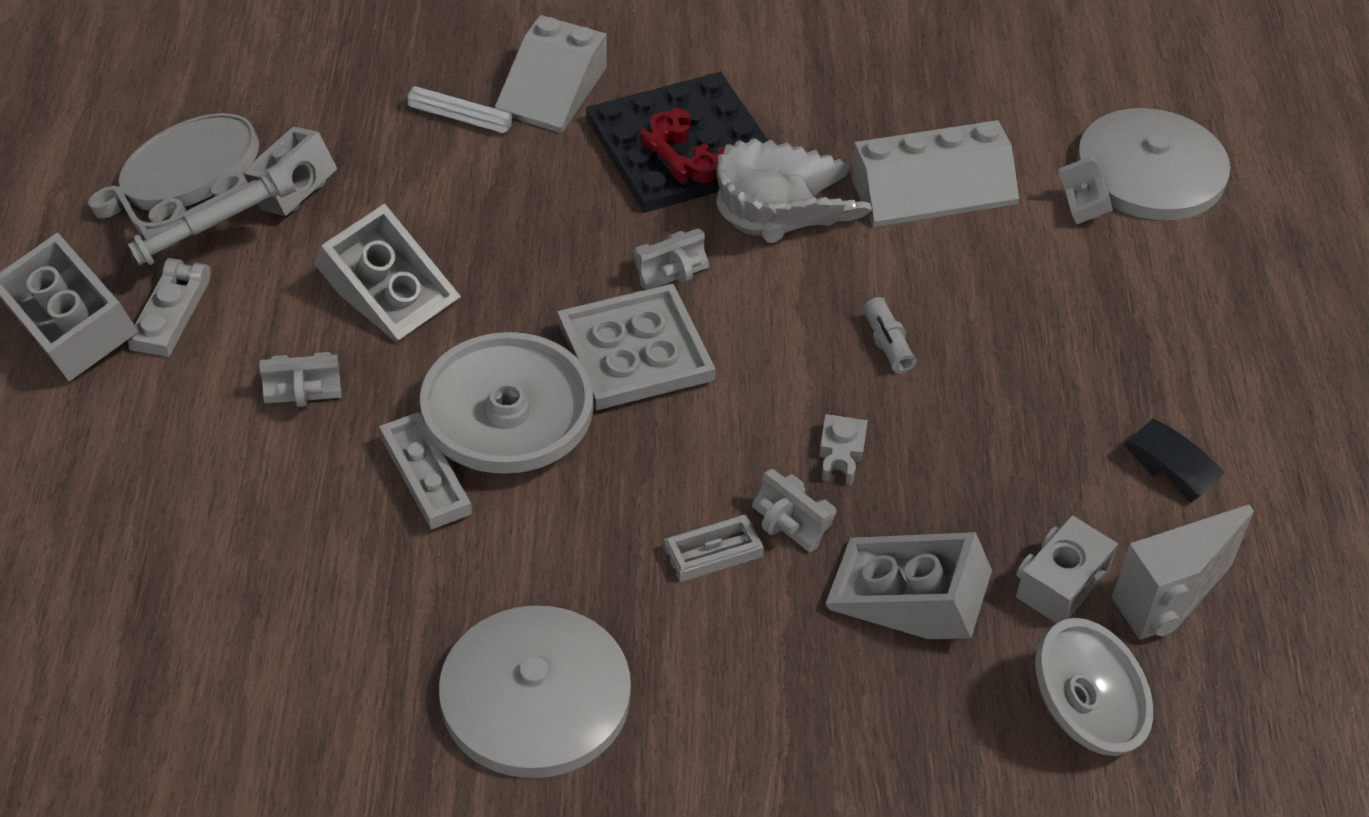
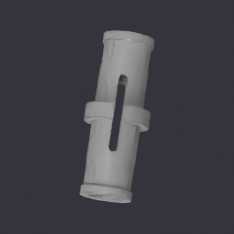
(889, 335)

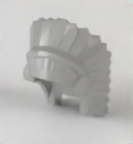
(773, 189)

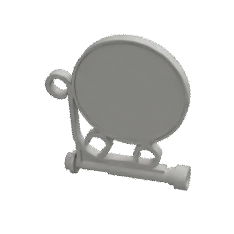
(185, 167)

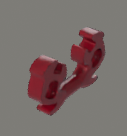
(675, 127)

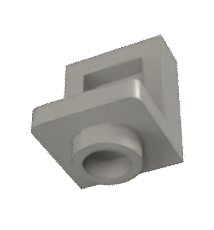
(1085, 190)

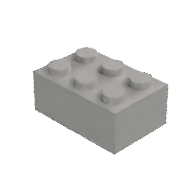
(64, 306)

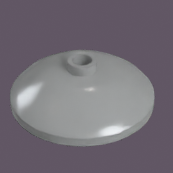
(1094, 687)

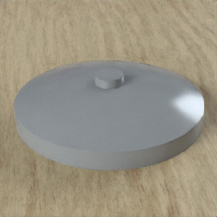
(1157, 163)
(506, 402)
(535, 691)

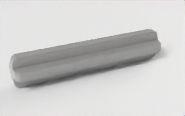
(459, 109)

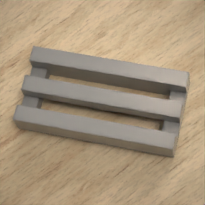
(716, 553)

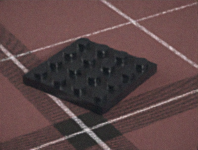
(716, 120)

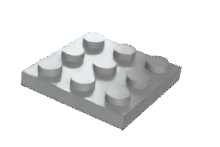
(636, 346)

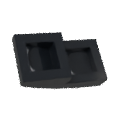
(1181, 461)

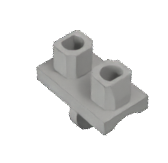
(671, 259)
(300, 378)
(792, 511)

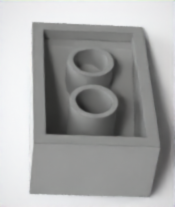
(553, 73)
(385, 274)
(1176, 570)
(914, 583)

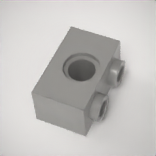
(305, 161)
(1065, 569)

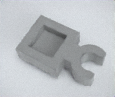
(842, 445)

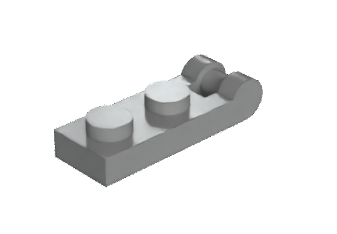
(169, 307)

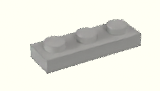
(425, 471)

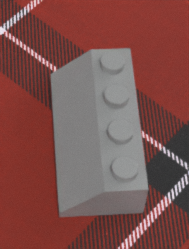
(935, 173)

